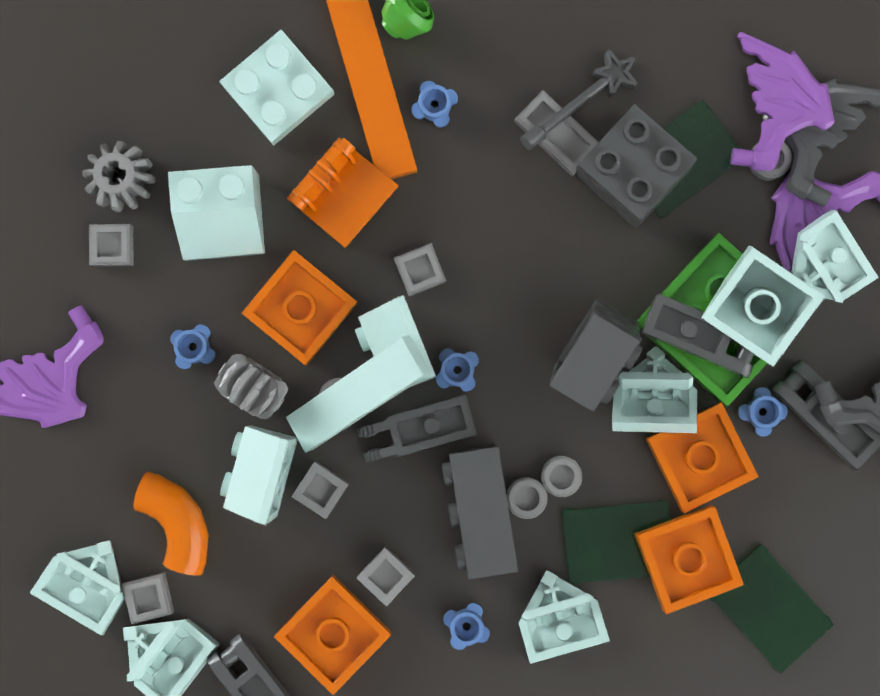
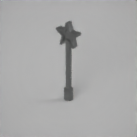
(612, 76)

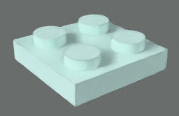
(277, 87)

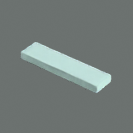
(358, 393)

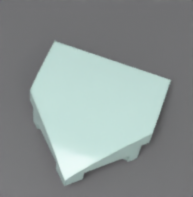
(831, 258)
(655, 398)
(83, 585)
(560, 620)
(167, 655)

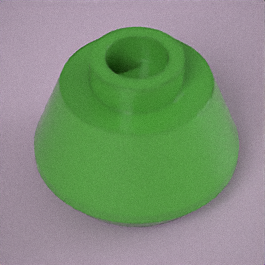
(407, 18)

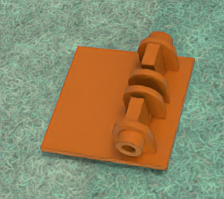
(342, 192)

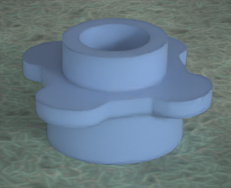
(432, 92)
(182, 341)
(449, 361)
(774, 411)
(460, 636)

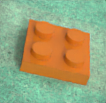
(299, 308)
(704, 462)
(689, 559)
(333, 634)

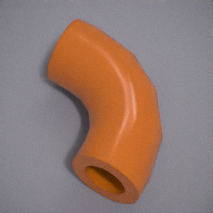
(180, 519)

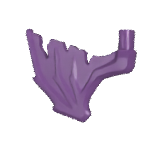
(786, 95)
(795, 214)
(46, 388)

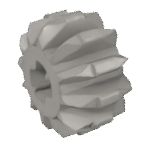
(107, 165)
(251, 386)

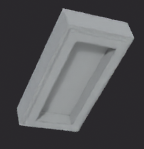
(566, 142)

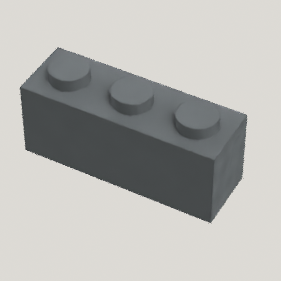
(480, 512)

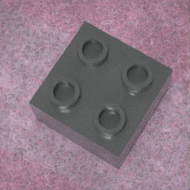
(635, 166)
(596, 355)

